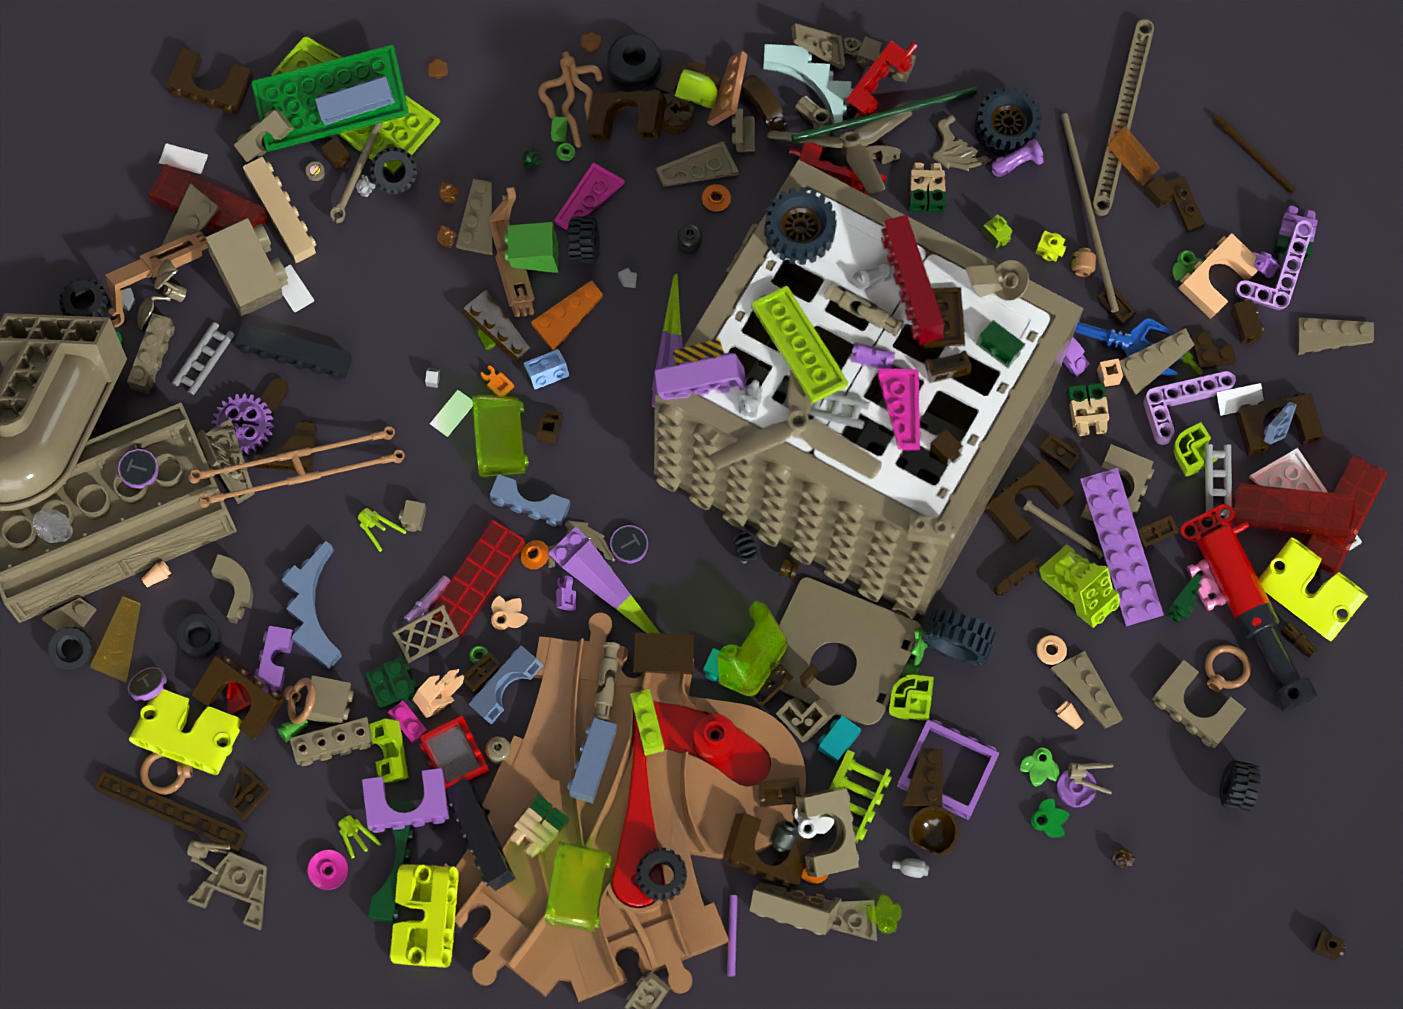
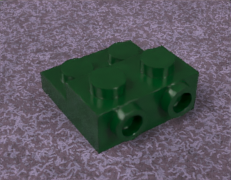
(1185, 601)
(392, 683)

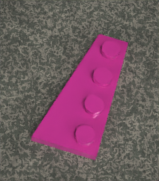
(901, 397)

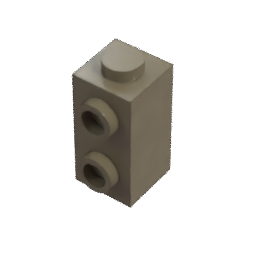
(930, 530)

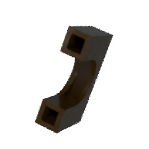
(227, 97)
(607, 106)
(1251, 421)
(1040, 478)
(264, 700)
(741, 853)

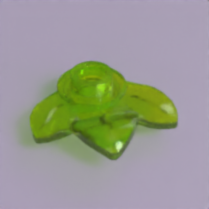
(885, 912)

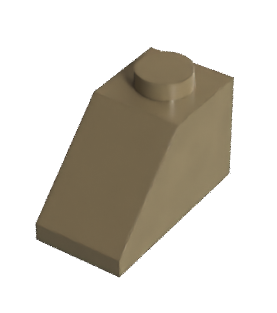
(985, 279)

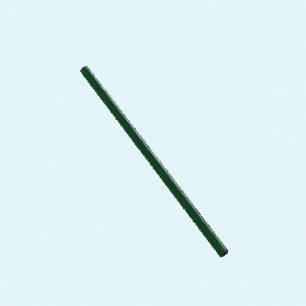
(883, 114)

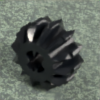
(745, 547)

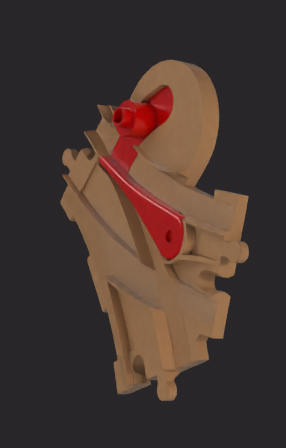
(642, 803)

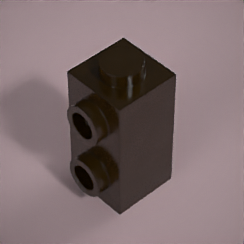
(1247, 323)

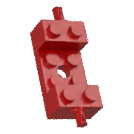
(893, 57)
(812, 154)

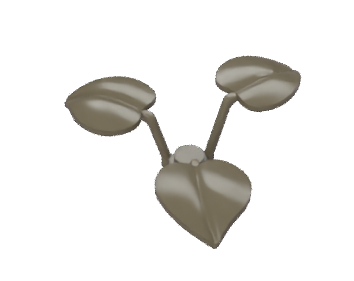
(171, 290)

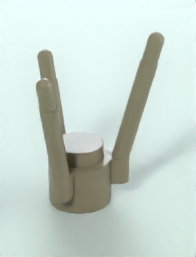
(1079, 771)
(200, 850)

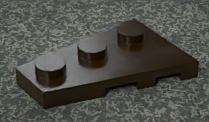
(927, 781)

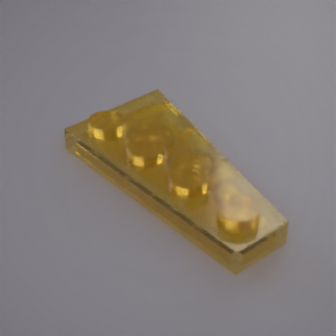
(117, 644)

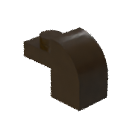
(549, 427)

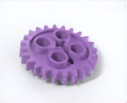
(244, 408)

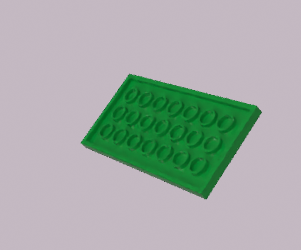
(296, 94)

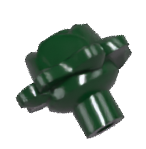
(530, 158)

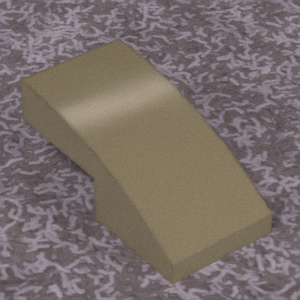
(885, 153)

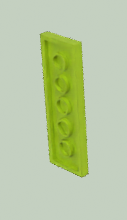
(799, 344)

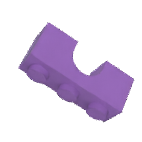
(276, 641)

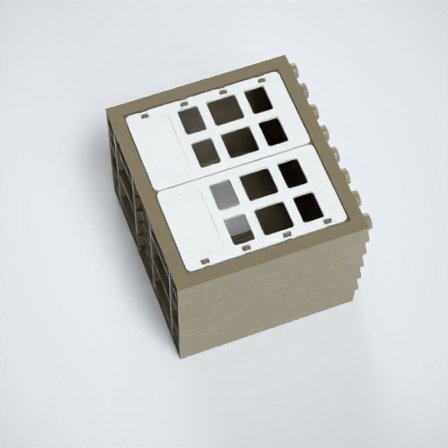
(814, 501)

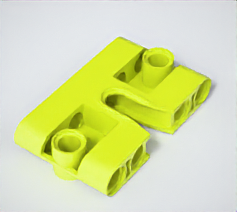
(1317, 608)
(196, 748)
(434, 934)

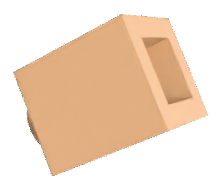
(1110, 372)

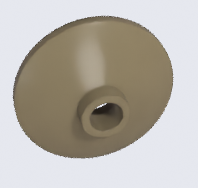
(1010, 270)

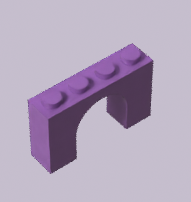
(432, 808)

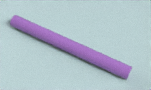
(732, 935)

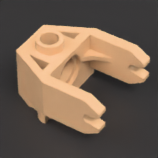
(435, 696)

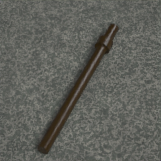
(1230, 130)

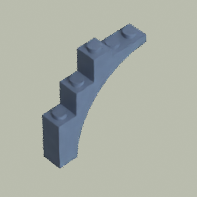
(302, 608)

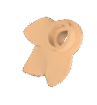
(509, 612)

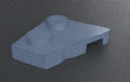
(1279, 426)

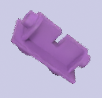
(1266, 264)
(872, 356)

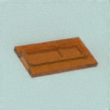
(1133, 156)

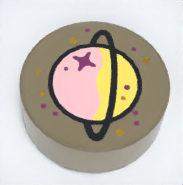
(315, 171)

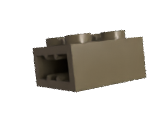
(330, 701)

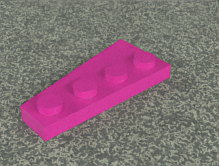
(589, 194)

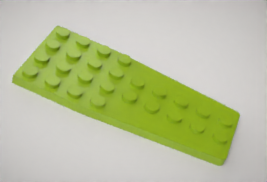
(403, 132)

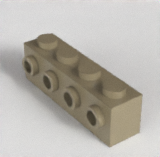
(150, 354)
(331, 741)

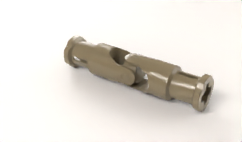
(876, 316)
(606, 685)

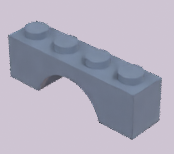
(552, 509)
(519, 666)

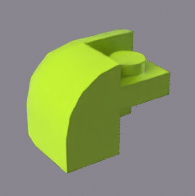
(697, 88)
(1190, 449)
(912, 697)

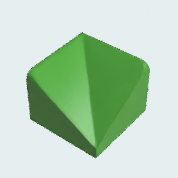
(559, 129)

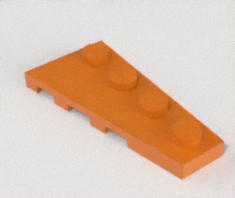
(566, 315)

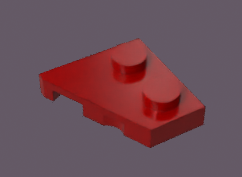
(238, 697)

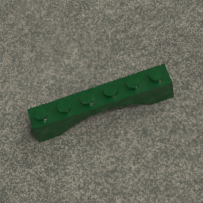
(383, 904)

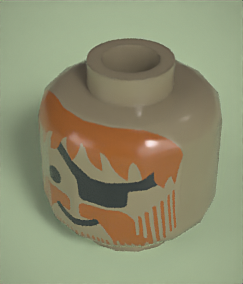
(495, 744)

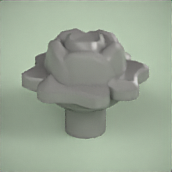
(364, 186)

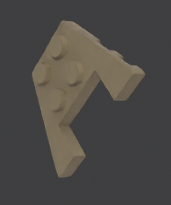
(238, 879)

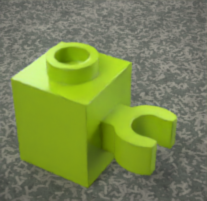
(997, 231)

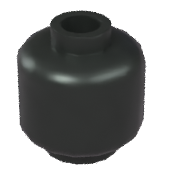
(689, 238)
(784, 835)

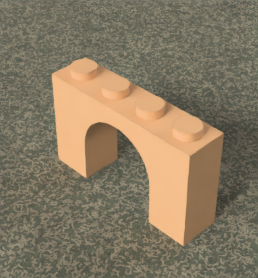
(1197, 285)

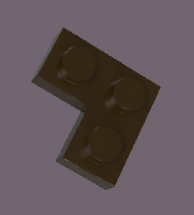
(1208, 355)

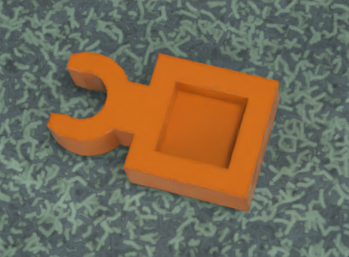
(498, 384)

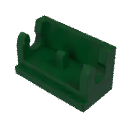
(1000, 344)

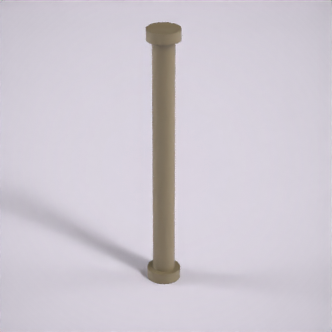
(1064, 529)

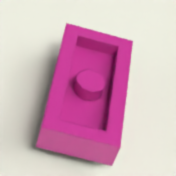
(408, 721)

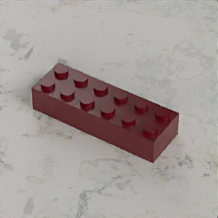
(912, 280)

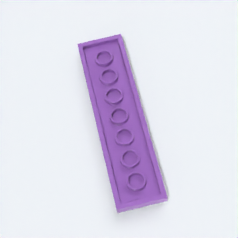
(1121, 547)

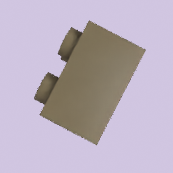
(244, 267)

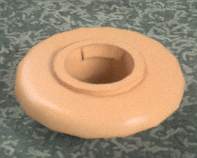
(1054, 641)

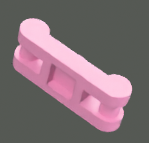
(1208, 585)

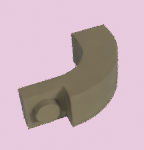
(232, 572)

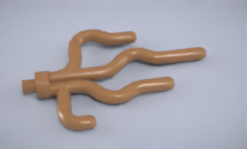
(569, 74)

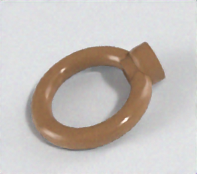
(1216, 681)
(289, 691)
(184, 771)

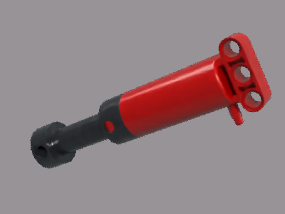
(1248, 601)

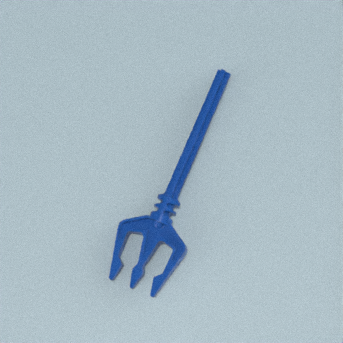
(1130, 342)

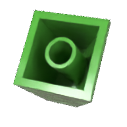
(532, 247)

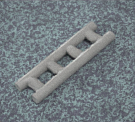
(201, 347)
(833, 416)
(1210, 473)

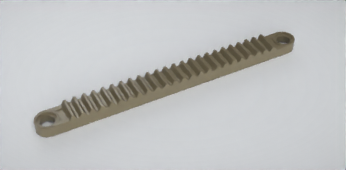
(1123, 114)

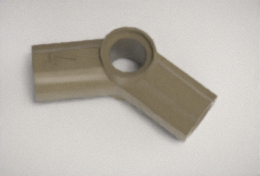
(812, 112)

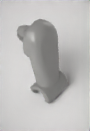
(866, 278)

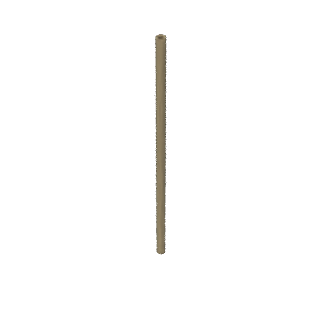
(1089, 213)

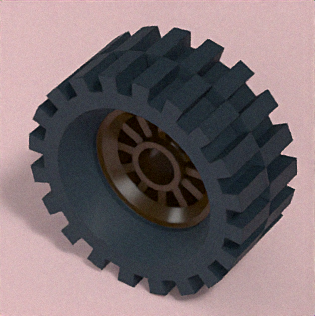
(1000, 109)
(798, 204)
(959, 636)

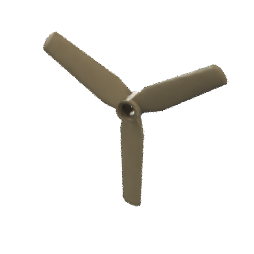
(854, 148)
(814, 433)

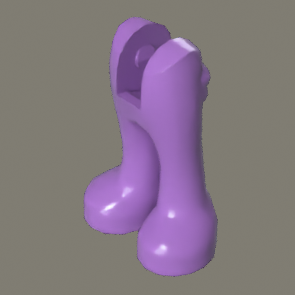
(1029, 151)

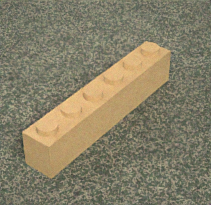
(279, 210)

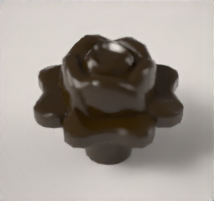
(1123, 858)

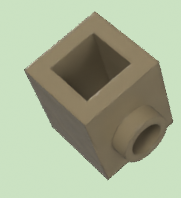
(412, 515)

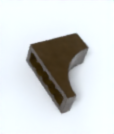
(302, 437)

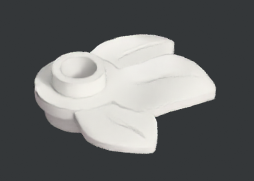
(818, 824)

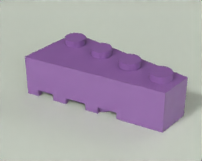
(700, 377)

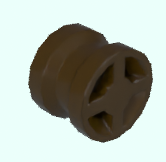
(789, 568)

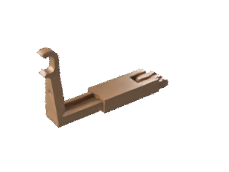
(178, 251)
(510, 276)

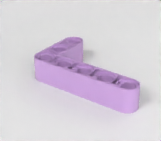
(1285, 272)
(1181, 397)

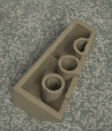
(794, 908)

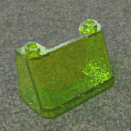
(498, 435)
(750, 665)
(576, 887)

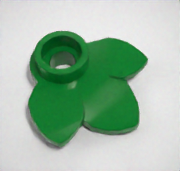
(1052, 818)

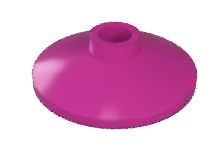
(322, 861)

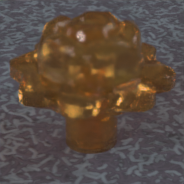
(448, 192)
(445, 237)

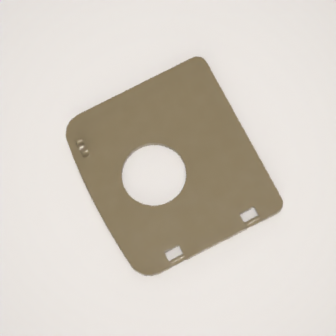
(874, 634)

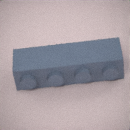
(355, 100)
(592, 761)

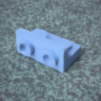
(546, 369)

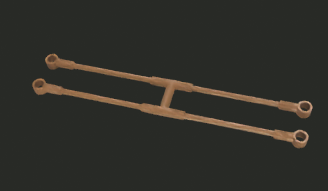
(294, 456)

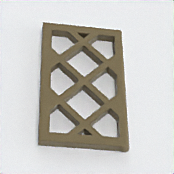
(411, 626)

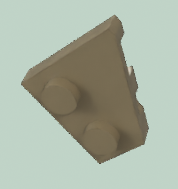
(70, 615)

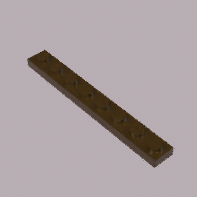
(170, 811)

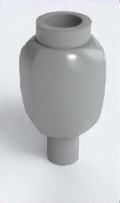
(912, 867)

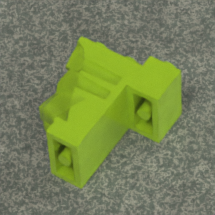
(1082, 584)

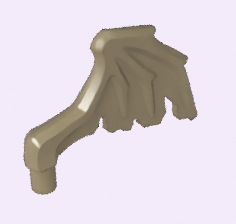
(956, 153)
(595, 537)

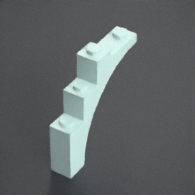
(797, 63)

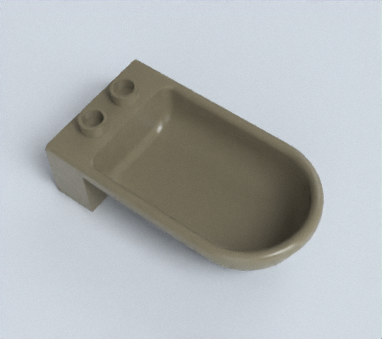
(50, 398)

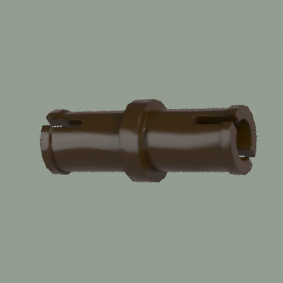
(1299, 639)

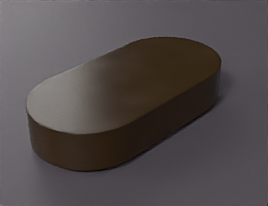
(275, 394)

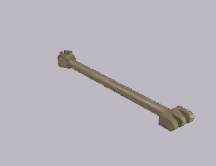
(355, 175)

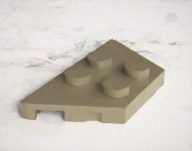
(217, 455)

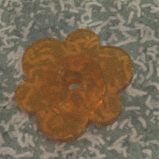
(591, 37)
(437, 69)

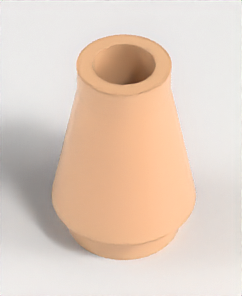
(156, 574)
(1068, 714)

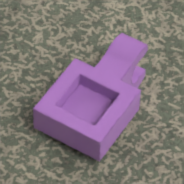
(565, 595)

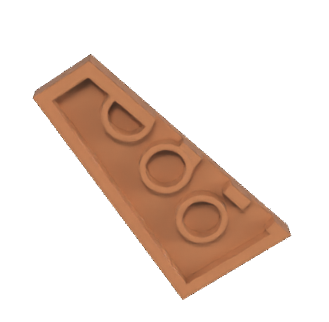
(729, 89)

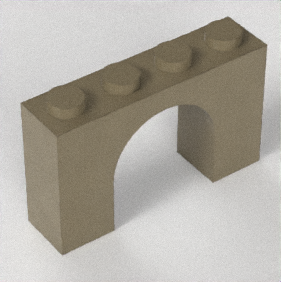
(1133, 468)
(1172, 700)
(843, 852)

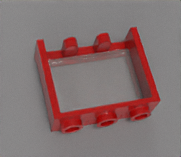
(454, 751)

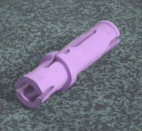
(421, 607)

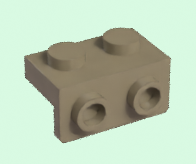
(745, 132)
(648, 994)

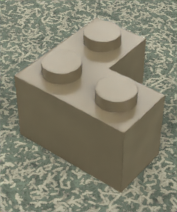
(805, 721)

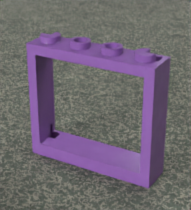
(969, 742)

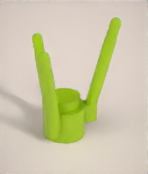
(370, 519)
(350, 827)

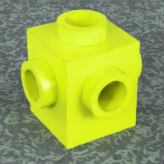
(1051, 246)

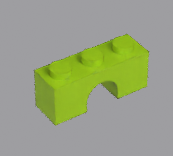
(647, 722)
(389, 737)

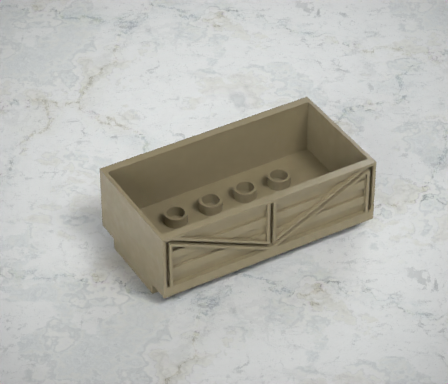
(113, 525)

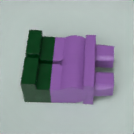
(1286, 228)

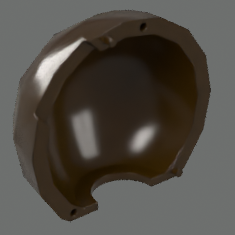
(934, 830)

